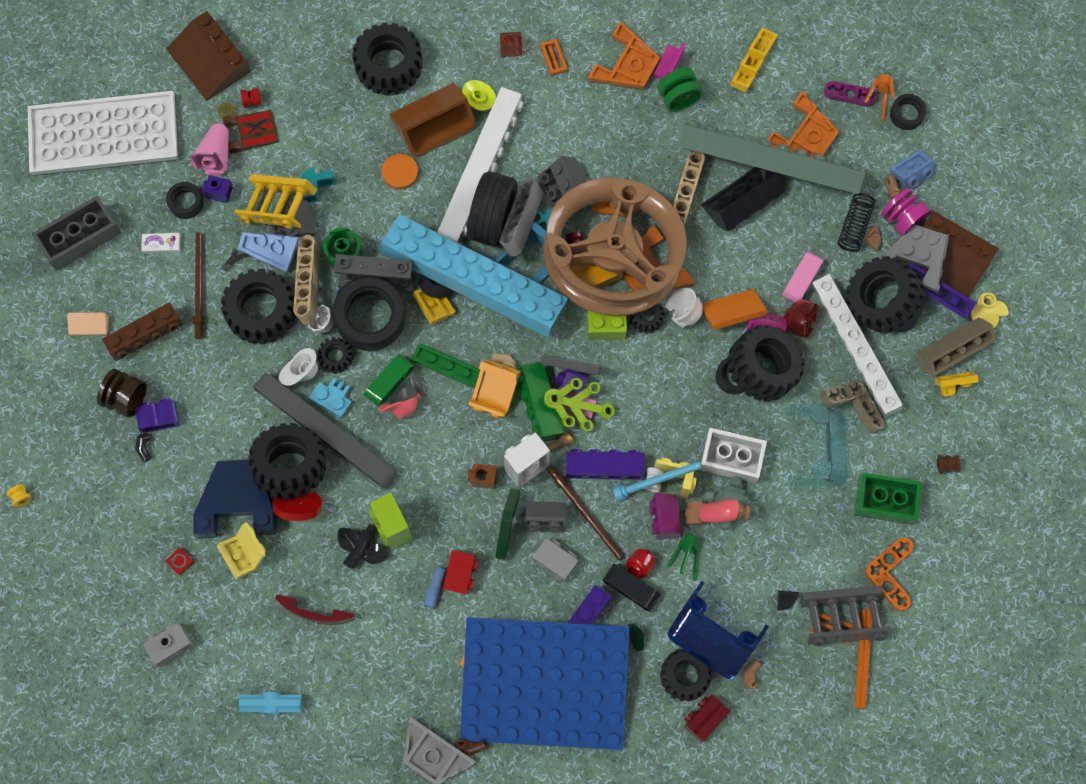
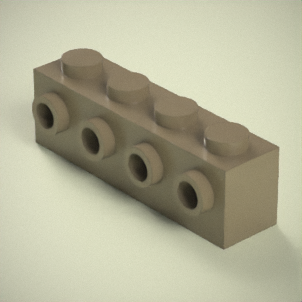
(956, 346)

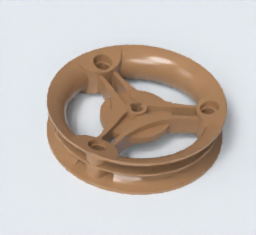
(614, 246)

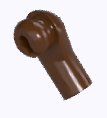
(471, 747)

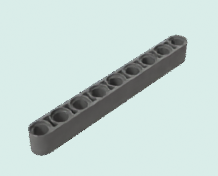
(327, 431)

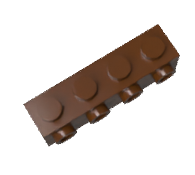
(142, 331)

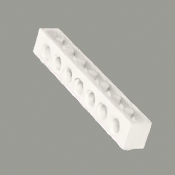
(857, 346)

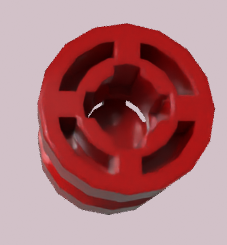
(251, 97)

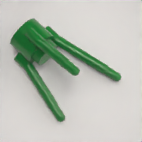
(690, 545)

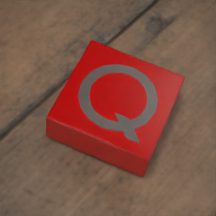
(179, 561)

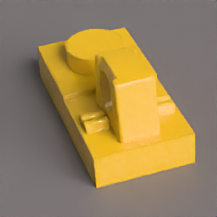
(948, 382)

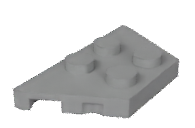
(432, 755)

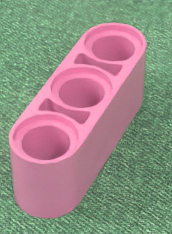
(802, 277)

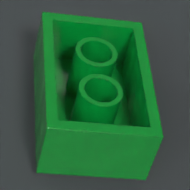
(888, 498)

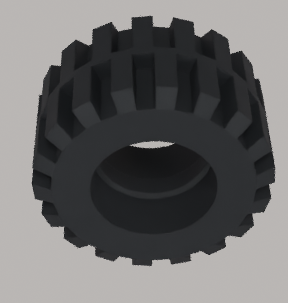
(673, 687)

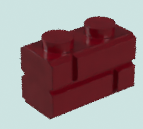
(706, 718)

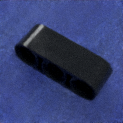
(631, 587)

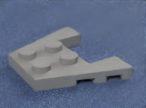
(924, 249)

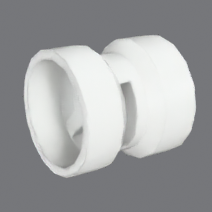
(651, 472)

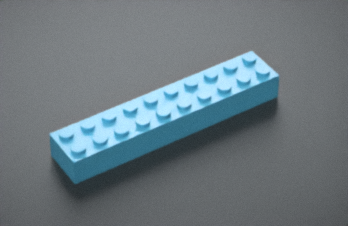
(474, 276)

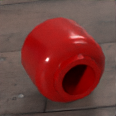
(640, 563)

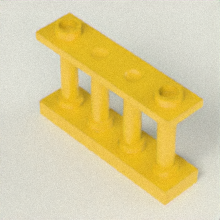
(273, 185)

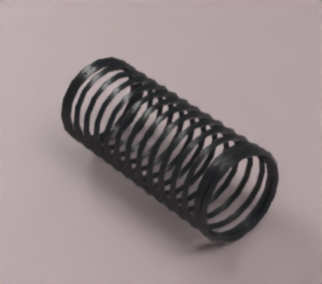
(851, 240)

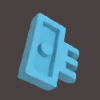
(332, 397)

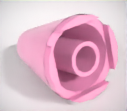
(212, 151)

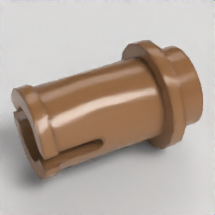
(892, 186)

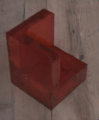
(511, 44)

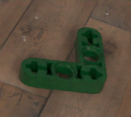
(506, 523)

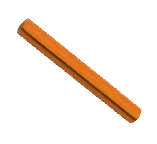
(863, 663)

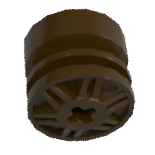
(121, 393)

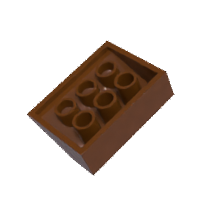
(208, 56)
(965, 255)

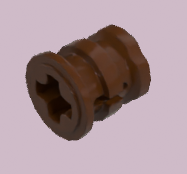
(948, 463)

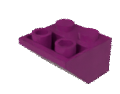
(666, 516)

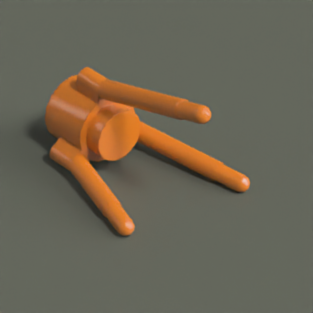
(883, 84)

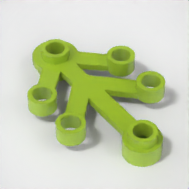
(576, 403)

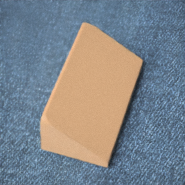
(87, 323)

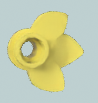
(989, 312)

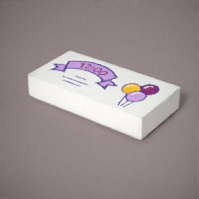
(161, 243)

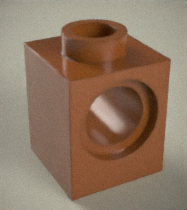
(489, 482)

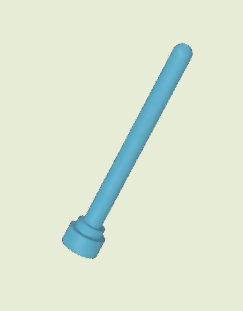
(622, 491)

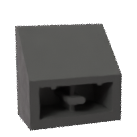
(561, 178)
(303, 216)
(545, 516)

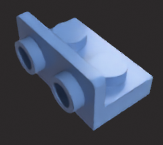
(913, 170)

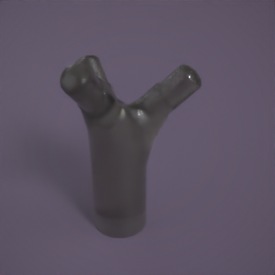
(233, 259)

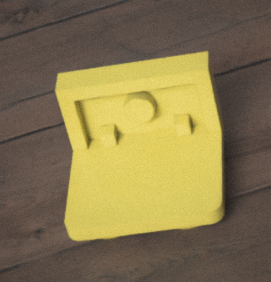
(689, 481)
(242, 552)

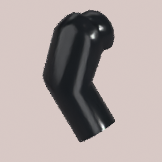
(140, 446)

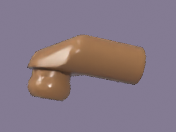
(749, 674)

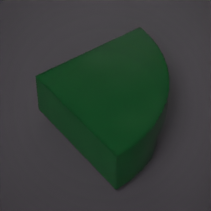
(636, 637)

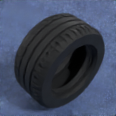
(491, 208)
(369, 286)

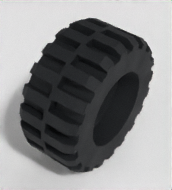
(384, 38)
(252, 284)
(900, 309)
(779, 349)
(291, 481)

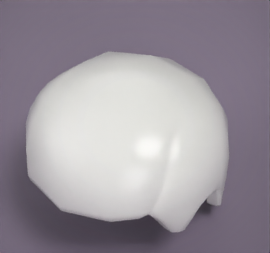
(324, 320)

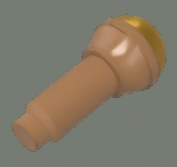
(565, 440)

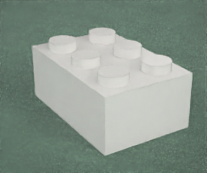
(733, 455)
(526, 459)

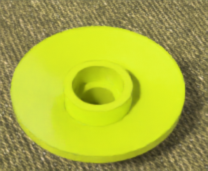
(479, 95)

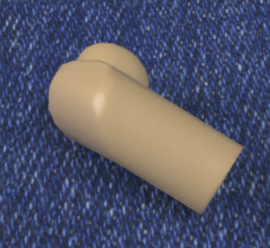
(505, 359)

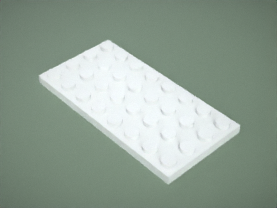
(102, 132)

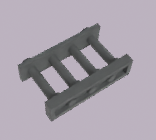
(394, 270)
(851, 597)

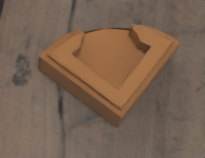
(873, 238)

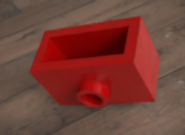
(460, 572)

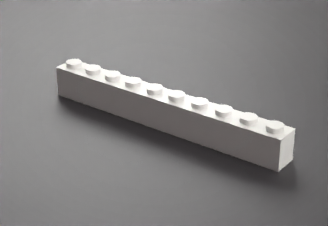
(481, 161)

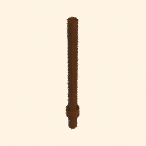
(198, 318)
(561, 482)

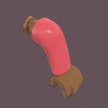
(715, 512)

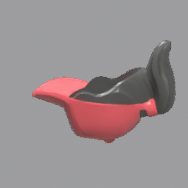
(406, 401)

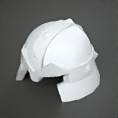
(686, 306)

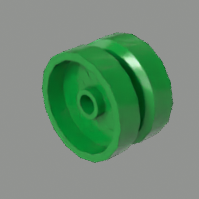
(680, 89)

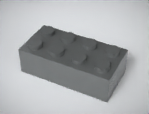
(76, 233)

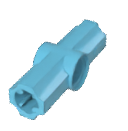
(270, 703)

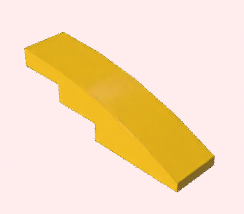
(753, 60)

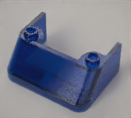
(709, 640)

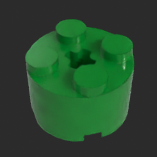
(339, 239)

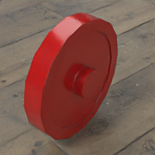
(298, 509)

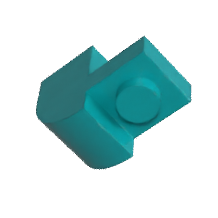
(321, 179)

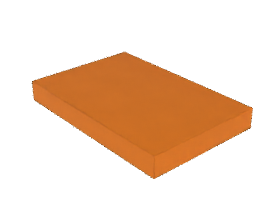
(733, 309)

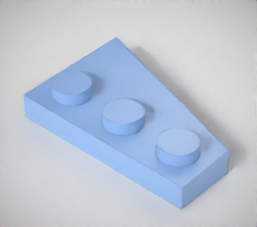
(270, 248)

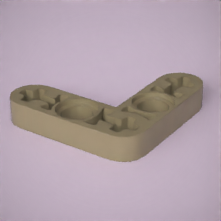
(873, 422)

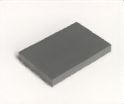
(570, 364)

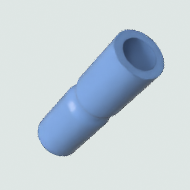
(434, 590)

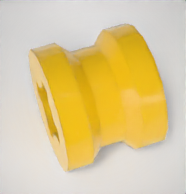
(18, 495)

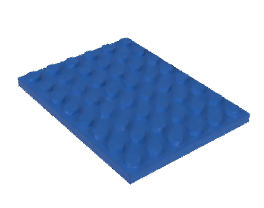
(544, 683)

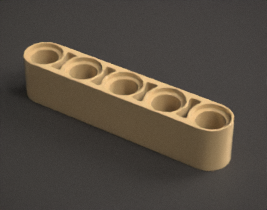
(688, 185)
(307, 268)

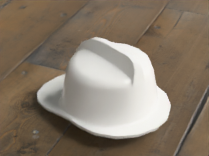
(300, 368)

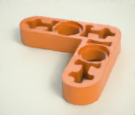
(884, 576)

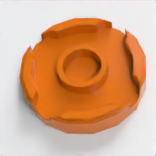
(400, 171)

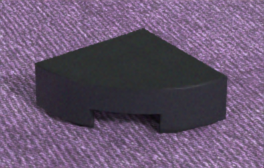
(786, 599)

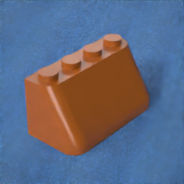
(434, 120)

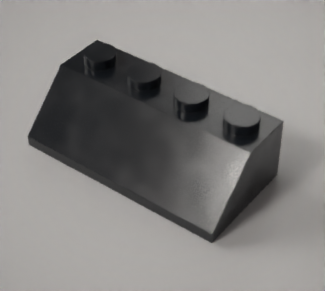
(743, 197)

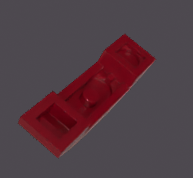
(338, 616)

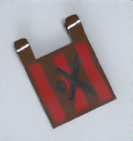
(254, 130)

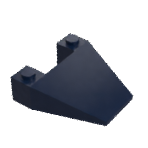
(232, 493)

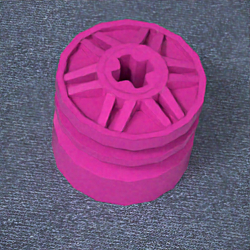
(903, 209)

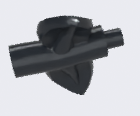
(360, 546)

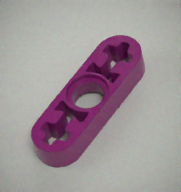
(847, 87)

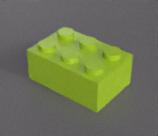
(390, 521)

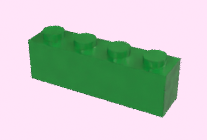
(533, 387)

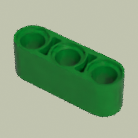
(389, 380)

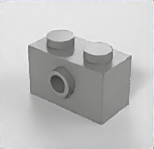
(167, 644)

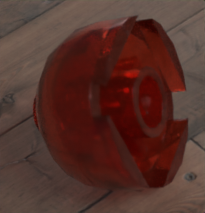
(800, 317)

